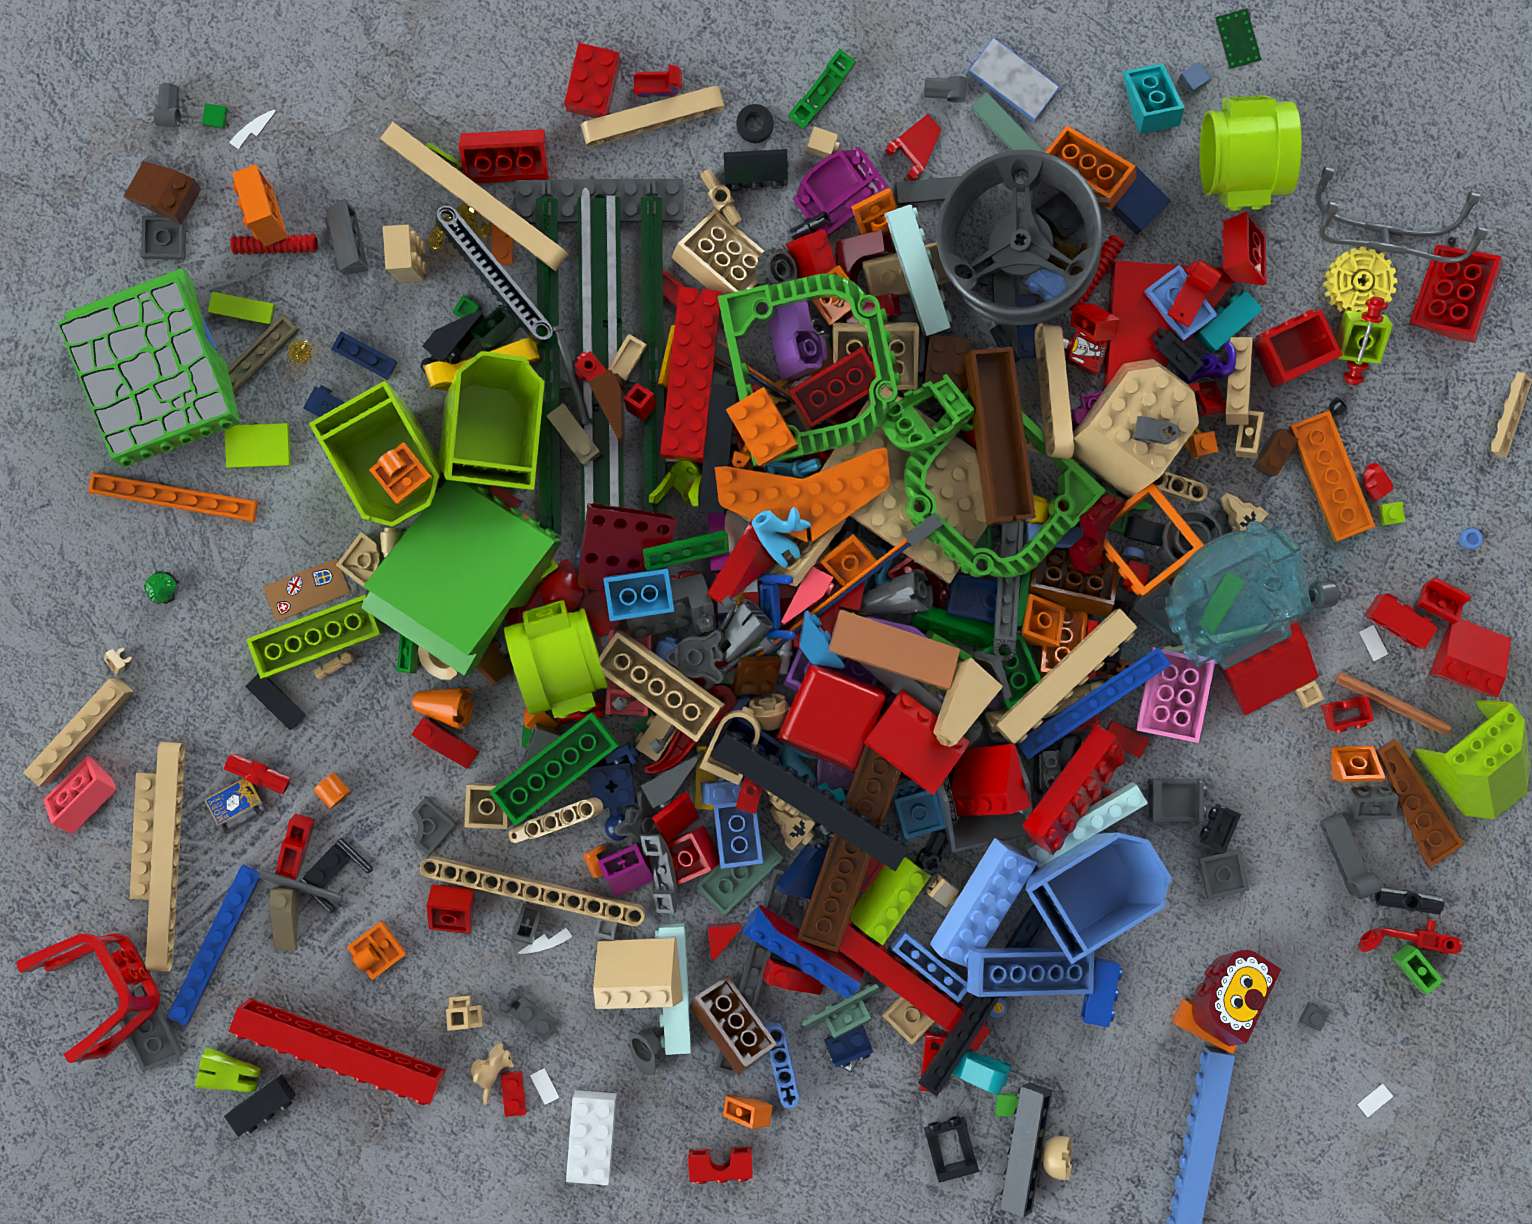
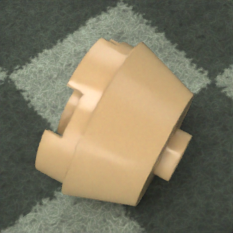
(769, 711)

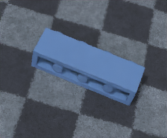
(930, 965)

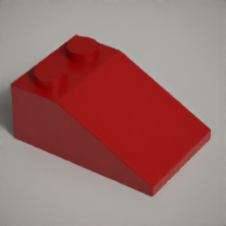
(692, 854)

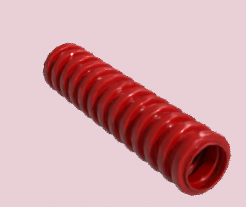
(288, 245)
(1108, 253)

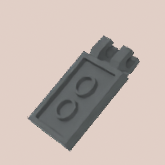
(154, 1040)

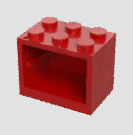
(1296, 347)

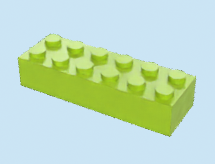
(313, 637)

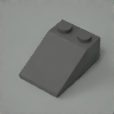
(663, 786)

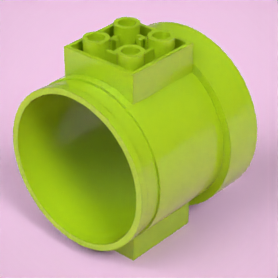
(1250, 151)
(555, 660)

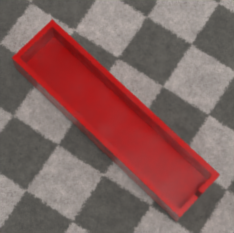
(691, 374)

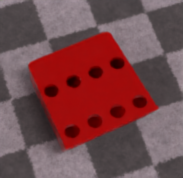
(831, 716)

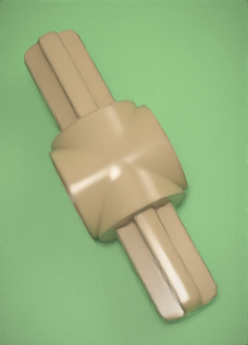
(726, 206)

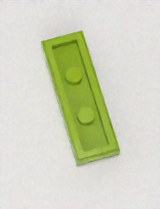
(241, 308)

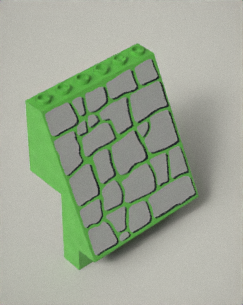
(150, 368)

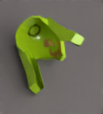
(685, 478)

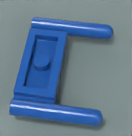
(771, 603)

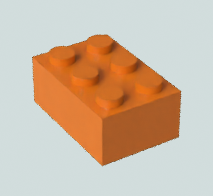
(259, 205)
(762, 427)

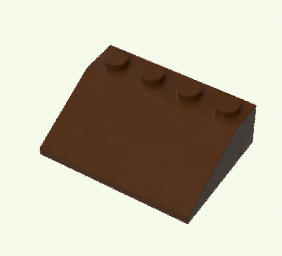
(1067, 586)

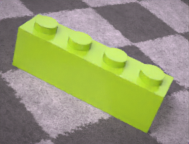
(888, 899)

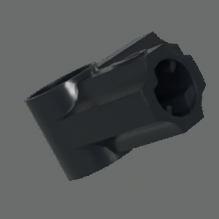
(930, 855)

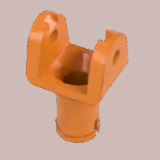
(743, 459)

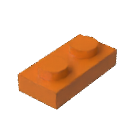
(502, 247)

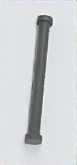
(585, 420)

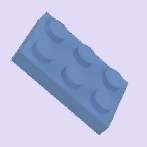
(1163, 295)

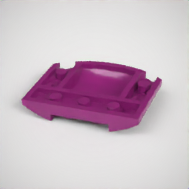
(837, 185)

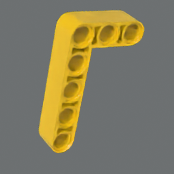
(441, 373)

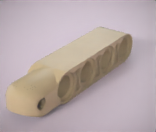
(563, 819)

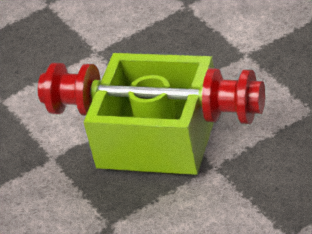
(1363, 338)

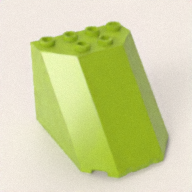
(1487, 767)

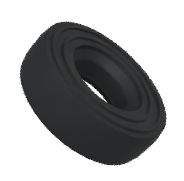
(754, 136)
(1069, 747)

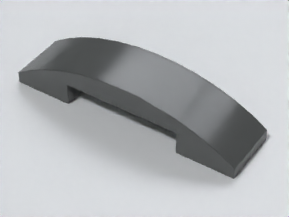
(663, 872)

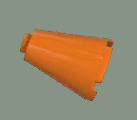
(445, 705)

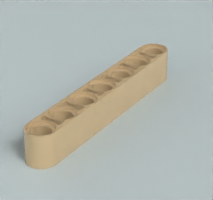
(652, 116)
(1054, 391)

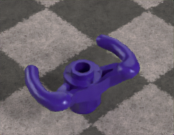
(1214, 366)

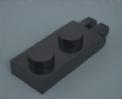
(1176, 353)

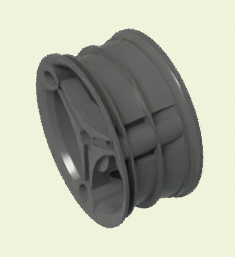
(1038, 241)

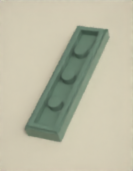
(1002, 124)

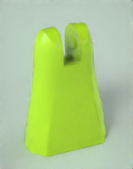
(225, 1072)

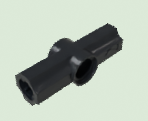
(1420, 902)

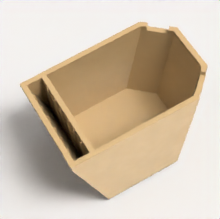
(1106, 433)

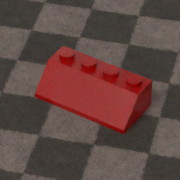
(504, 156)

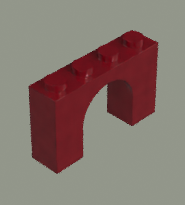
(861, 248)

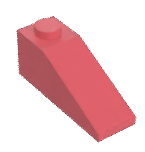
(809, 593)

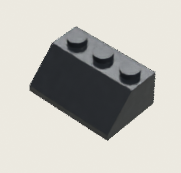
(756, 169)

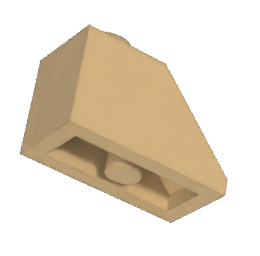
(942, 890)

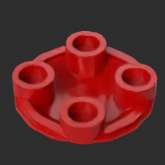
(562, 587)

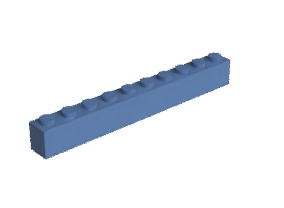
(1202, 1136)

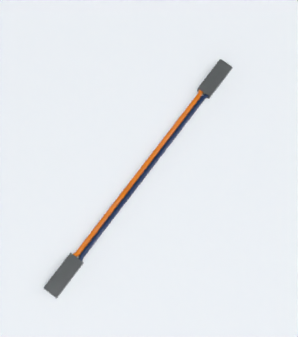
(723, 355)
(914, 537)

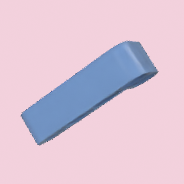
(783, 1065)

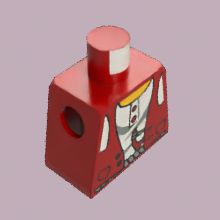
(1085, 353)

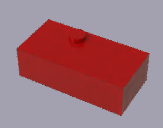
(834, 387)

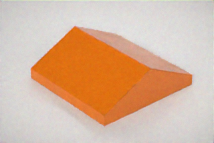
(848, 560)

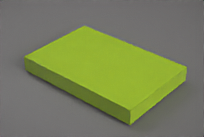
(257, 445)

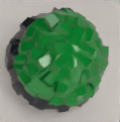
(161, 587)

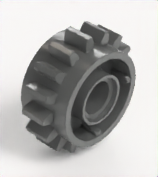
(775, 267)

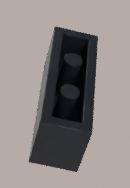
(260, 1106)

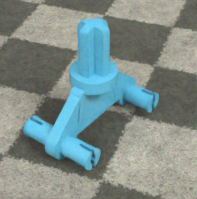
(797, 469)

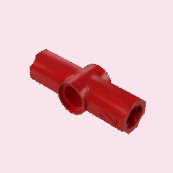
(257, 773)

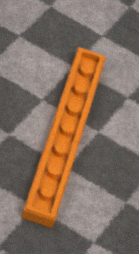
(173, 497)

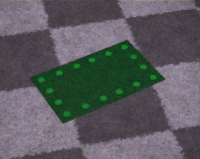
(1238, 38)

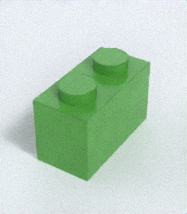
(1417, 968)

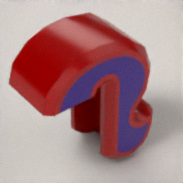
(658, 83)

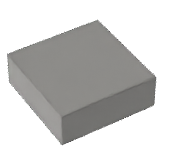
(605, 929)

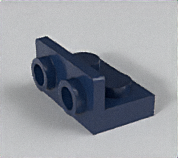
(619, 754)
(849, 1047)

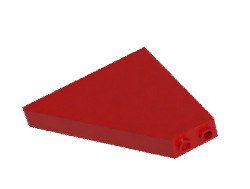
(1139, 315)

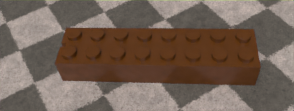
(999, 436)

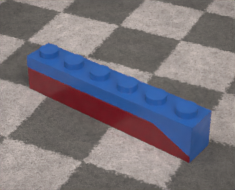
(814, 960)

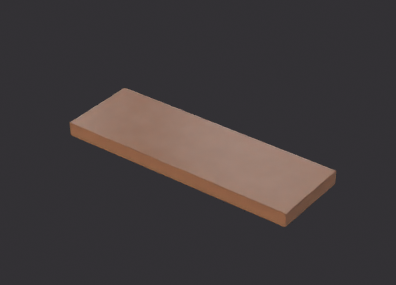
(894, 650)

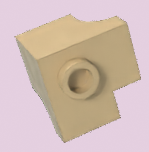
(462, 1014)

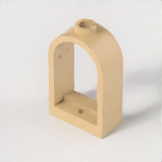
(719, 768)

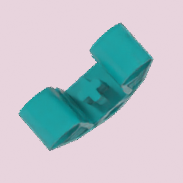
(983, 1071)

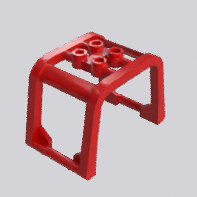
(120, 978)

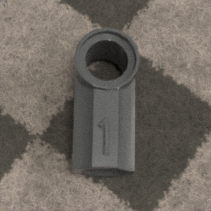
(951, 89)
(167, 112)

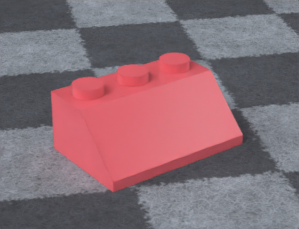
(79, 795)

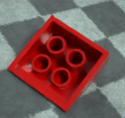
(1473, 658)

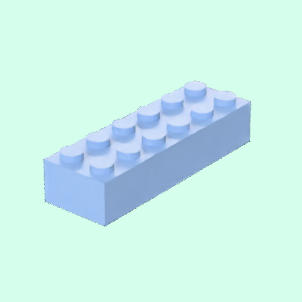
(983, 902)

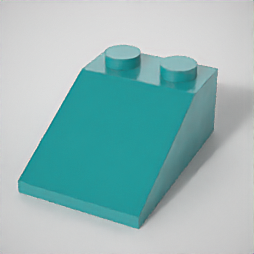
(1153, 98)

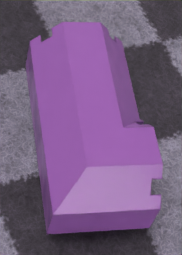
(794, 341)

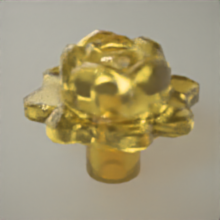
(299, 351)

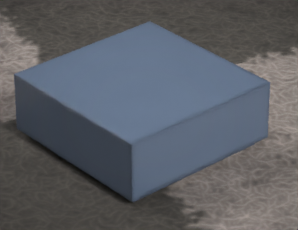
(1195, 76)

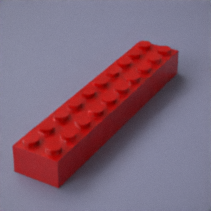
(337, 1051)

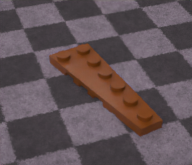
(1425, 818)

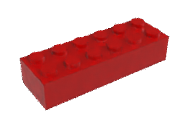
(1074, 790)

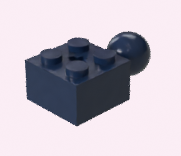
(614, 799)

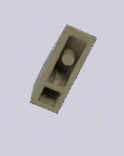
(574, 435)
(284, 917)

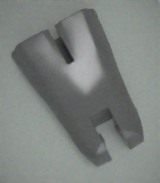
(744, 630)

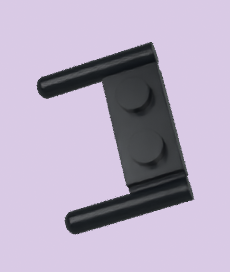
(329, 865)

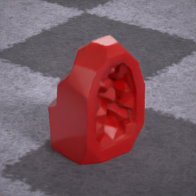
(1376, 481)

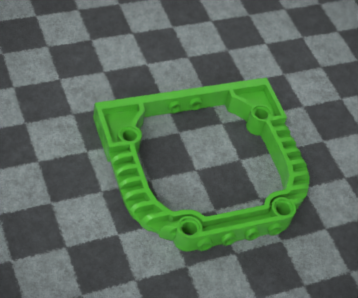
(740, 313)
(1075, 490)

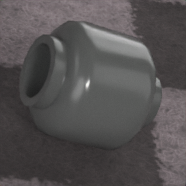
(1324, 594)

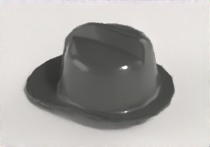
(644, 1049)

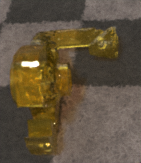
(435, 237)

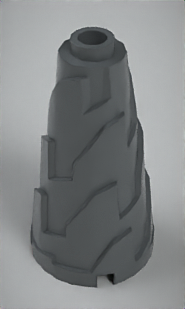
(901, 595)

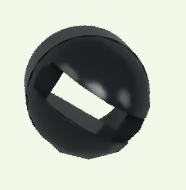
(1337, 406)

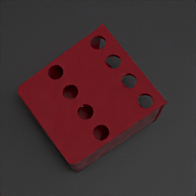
(616, 541)

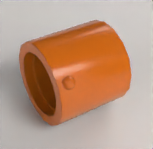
(331, 790)

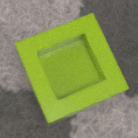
(1392, 513)

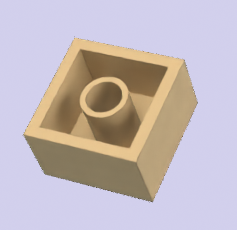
(482, 809)

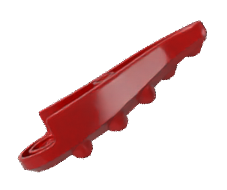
(682, 744)

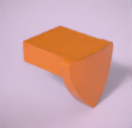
(540, 718)
(592, 860)

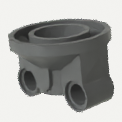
(1200, 522)

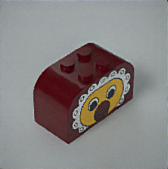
(1234, 995)

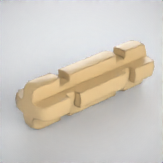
(333, 665)

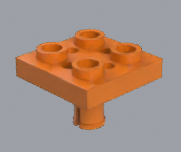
(830, 307)

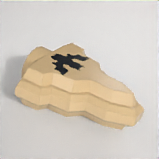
(1241, 513)
(792, 828)

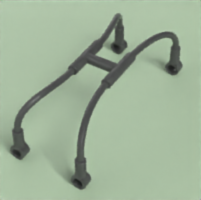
(1385, 245)
(766, 644)

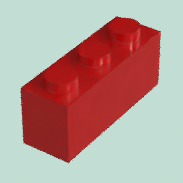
(1401, 620)

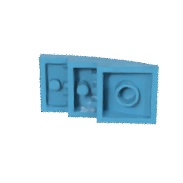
(917, 810)

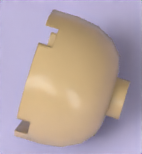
(1057, 1157)

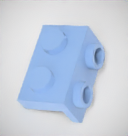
(1045, 284)

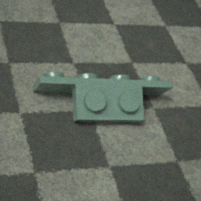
(846, 1015)

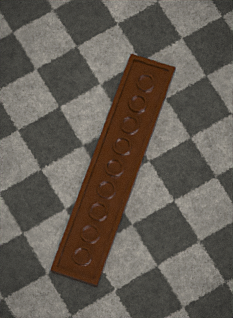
(845, 863)

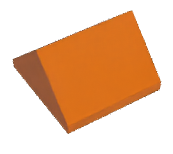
(1042, 622)
(1356, 764)

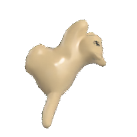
(486, 1071)

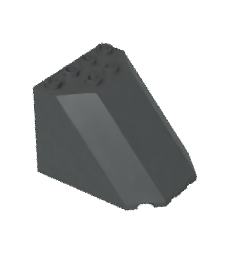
(982, 829)

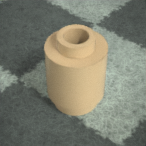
(389, 539)

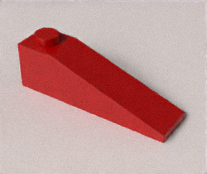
(742, 567)

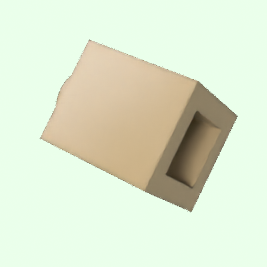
(822, 143)

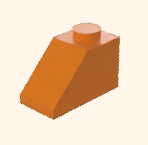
(747, 1111)

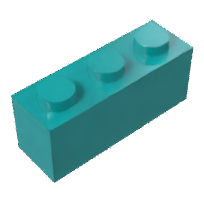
(1228, 321)

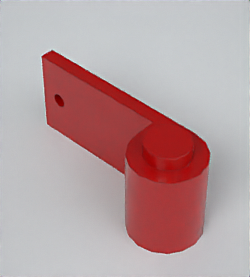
(1197, 284)

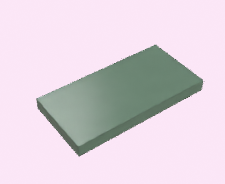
(730, 885)

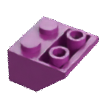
(626, 869)

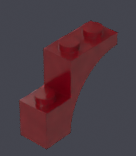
(1095, 522)

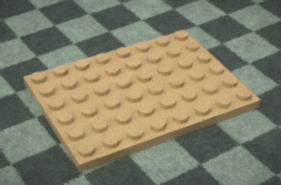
(950, 478)

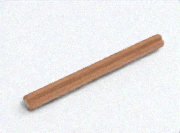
(1393, 703)

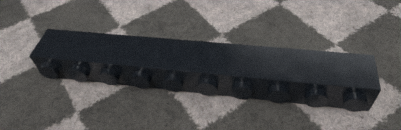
(811, 800)

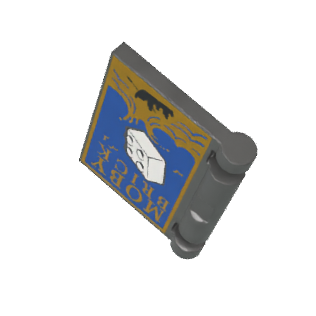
(235, 805)

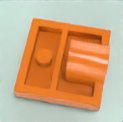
(870, 212)
(400, 473)
(376, 950)

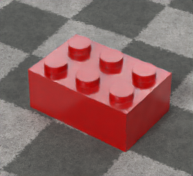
(592, 81)

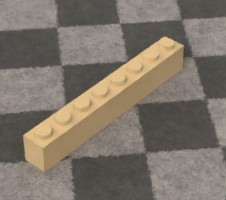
(1069, 672)

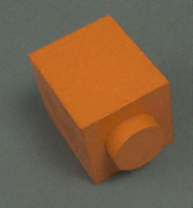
(1202, 444)

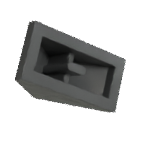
(527, 924)

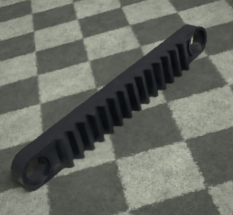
(493, 275)

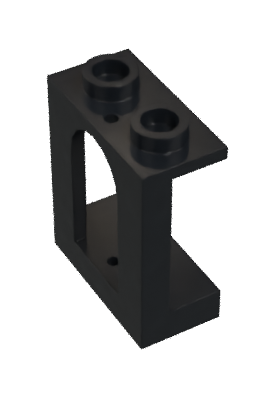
(955, 1169)

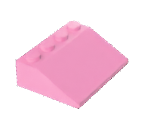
(1176, 699)

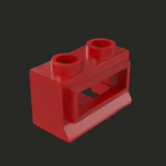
(1364, 708)

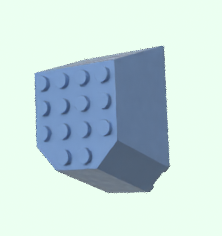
(1098, 891)

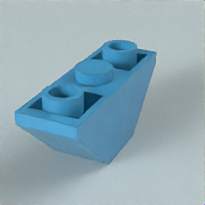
(816, 642)

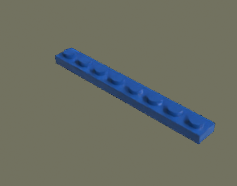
(1094, 702)
(214, 945)

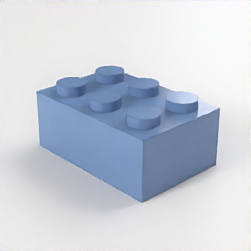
(738, 836)

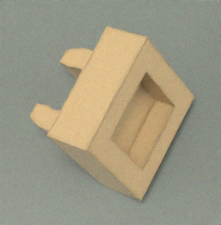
(115, 662)

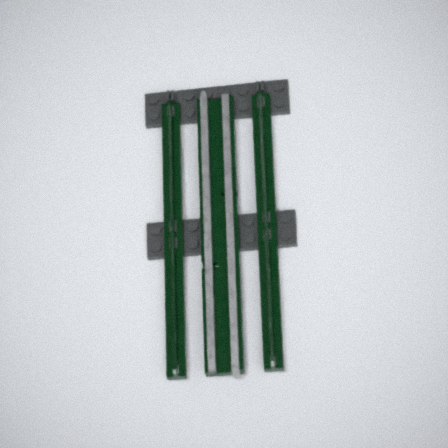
(599, 210)

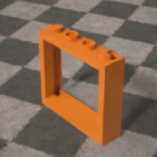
(1177, 519)

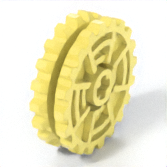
(1367, 267)

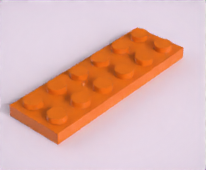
(1332, 476)

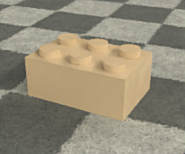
(404, 253)

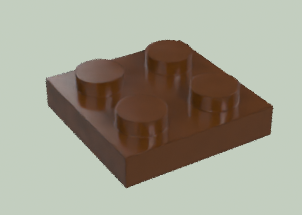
(756, 675)

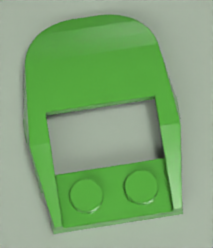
(907, 428)

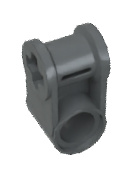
(1151, 430)

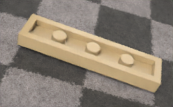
(1512, 411)

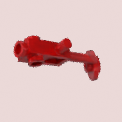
(1427, 940)

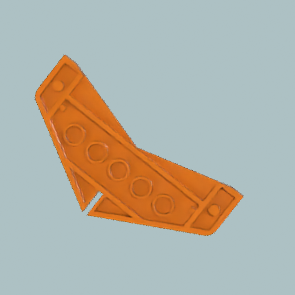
(819, 499)

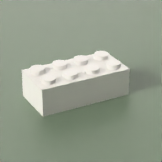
(591, 1137)

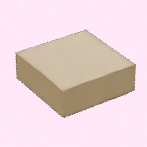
(1309, 694)

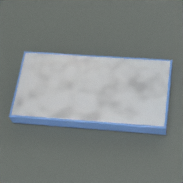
(1013, 79)

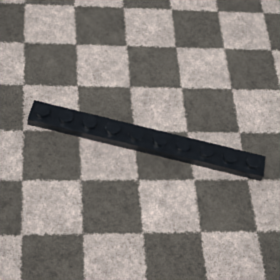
(976, 1013)

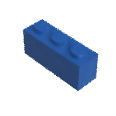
(1098, 1007)

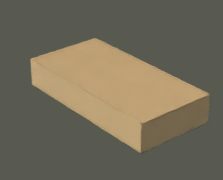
(627, 357)

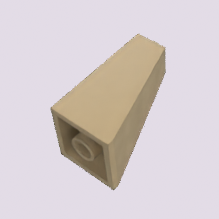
(964, 702)

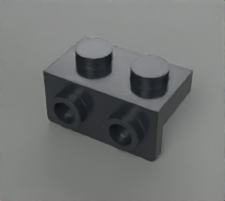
(1220, 827)

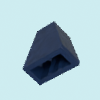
(803, 872)

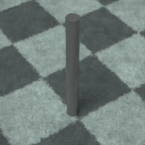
(300, 886)

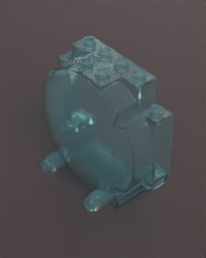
(1238, 595)

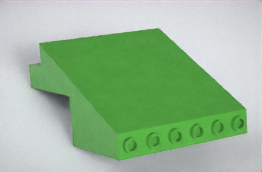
(460, 573)

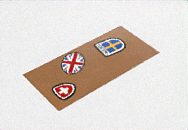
(306, 589)

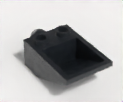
(451, 340)

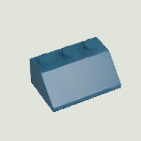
(638, 594)

